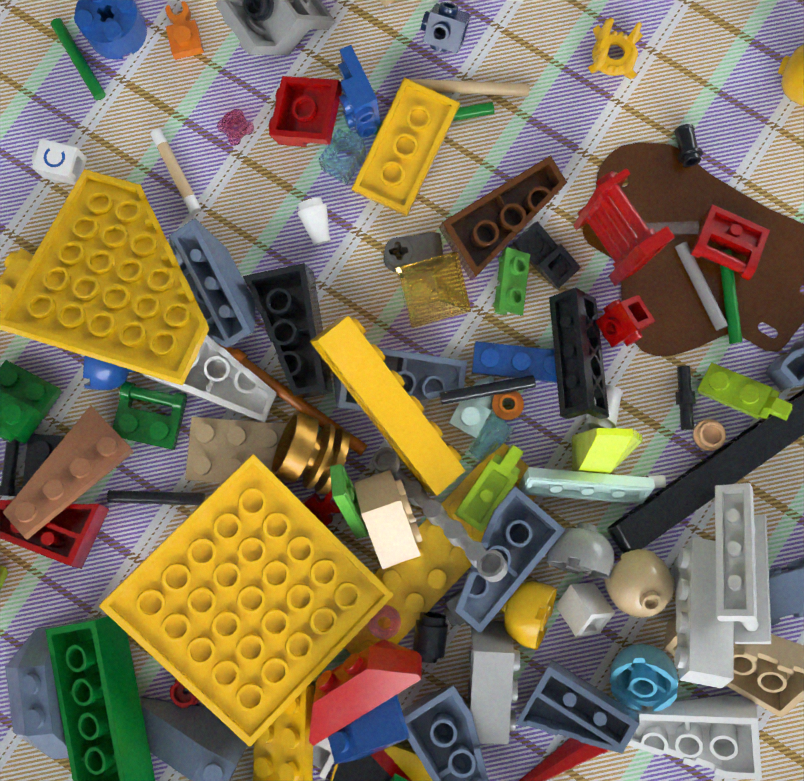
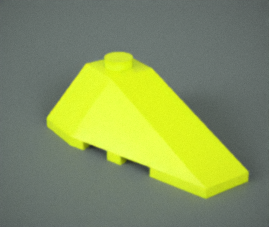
(603, 449)

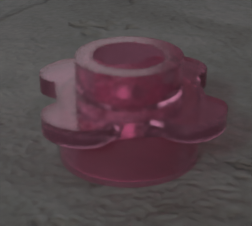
(233, 118)

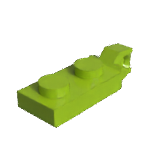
(743, 393)
(490, 489)

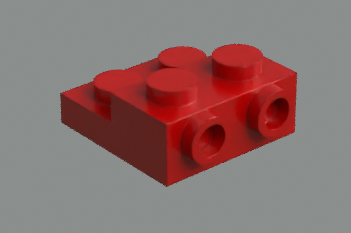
(305, 111)

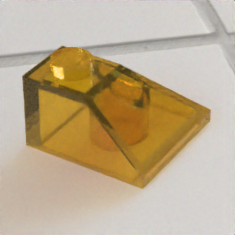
(433, 289)

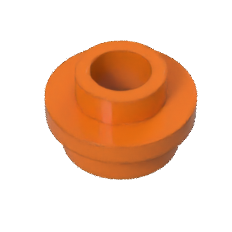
(505, 414)

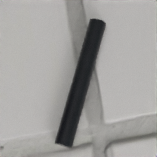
(487, 389)
(155, 497)

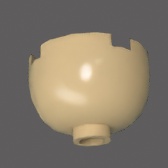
(640, 584)

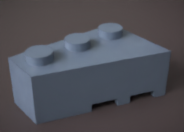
(578, 710)

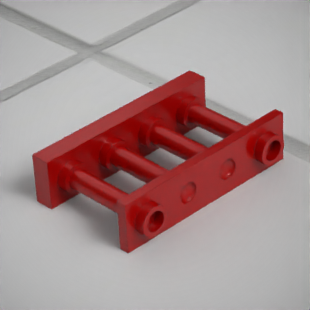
(621, 227)

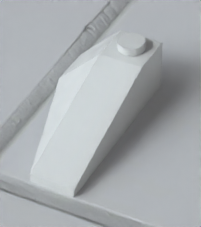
(225, 382)
(705, 732)

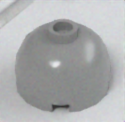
(583, 551)

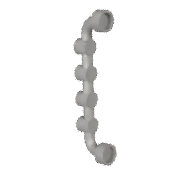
(488, 562)

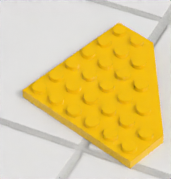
(109, 285)

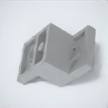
(281, 31)

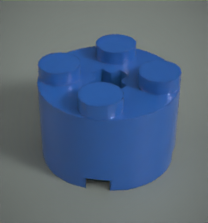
(111, 26)

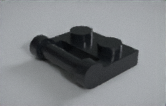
(38, 450)

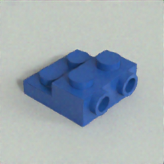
(358, 97)

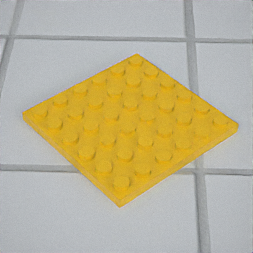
(247, 600)

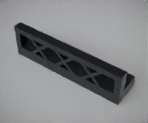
(577, 355)

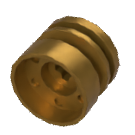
(307, 453)

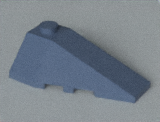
(445, 737)
(191, 740)

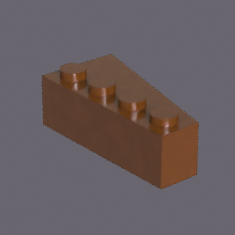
(496, 218)

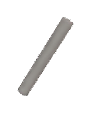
(701, 286)

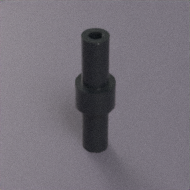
(685, 398)

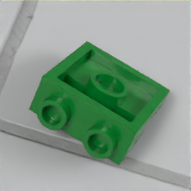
(23, 402)

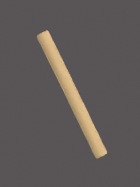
(475, 87)

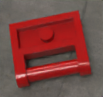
(735, 234)

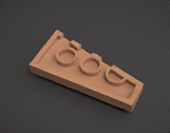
(70, 470)

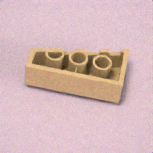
(762, 672)

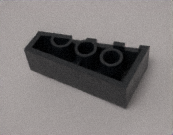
(292, 319)

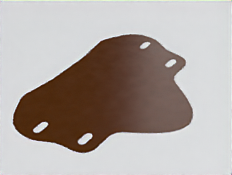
(673, 193)

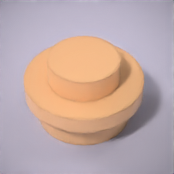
(709, 435)

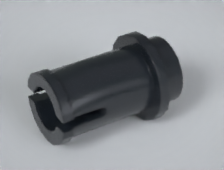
(689, 152)

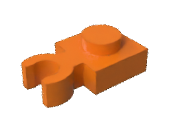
(183, 34)

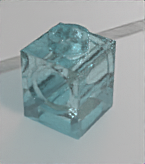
(343, 168)

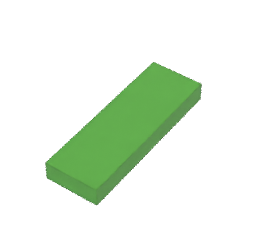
(347, 501)

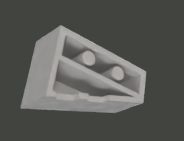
(492, 683)

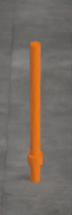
(296, 402)

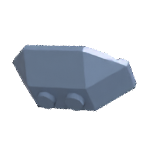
(214, 283)
(34, 697)

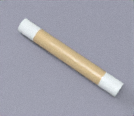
(175, 171)

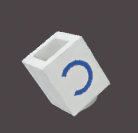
(58, 161)

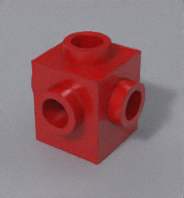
(624, 321)

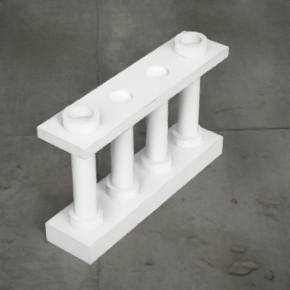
(742, 564)

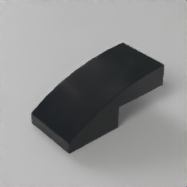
(546, 256)

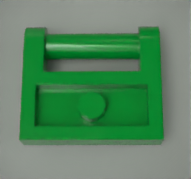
(145, 425)

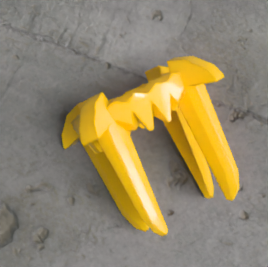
(627, 43)

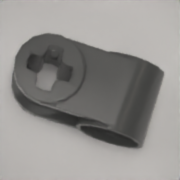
(413, 249)

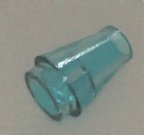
(491, 437)

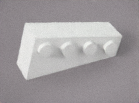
(703, 642)

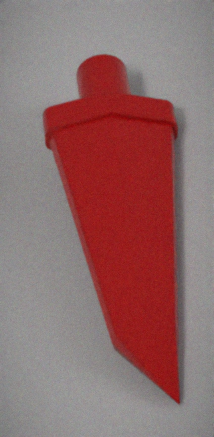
(565, 757)

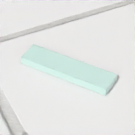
(586, 485)

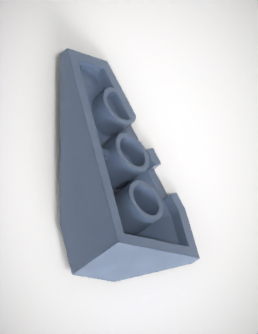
(422, 376)
(523, 537)

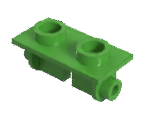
(513, 282)

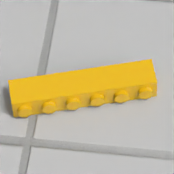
(388, 404)

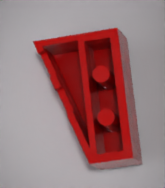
(65, 537)

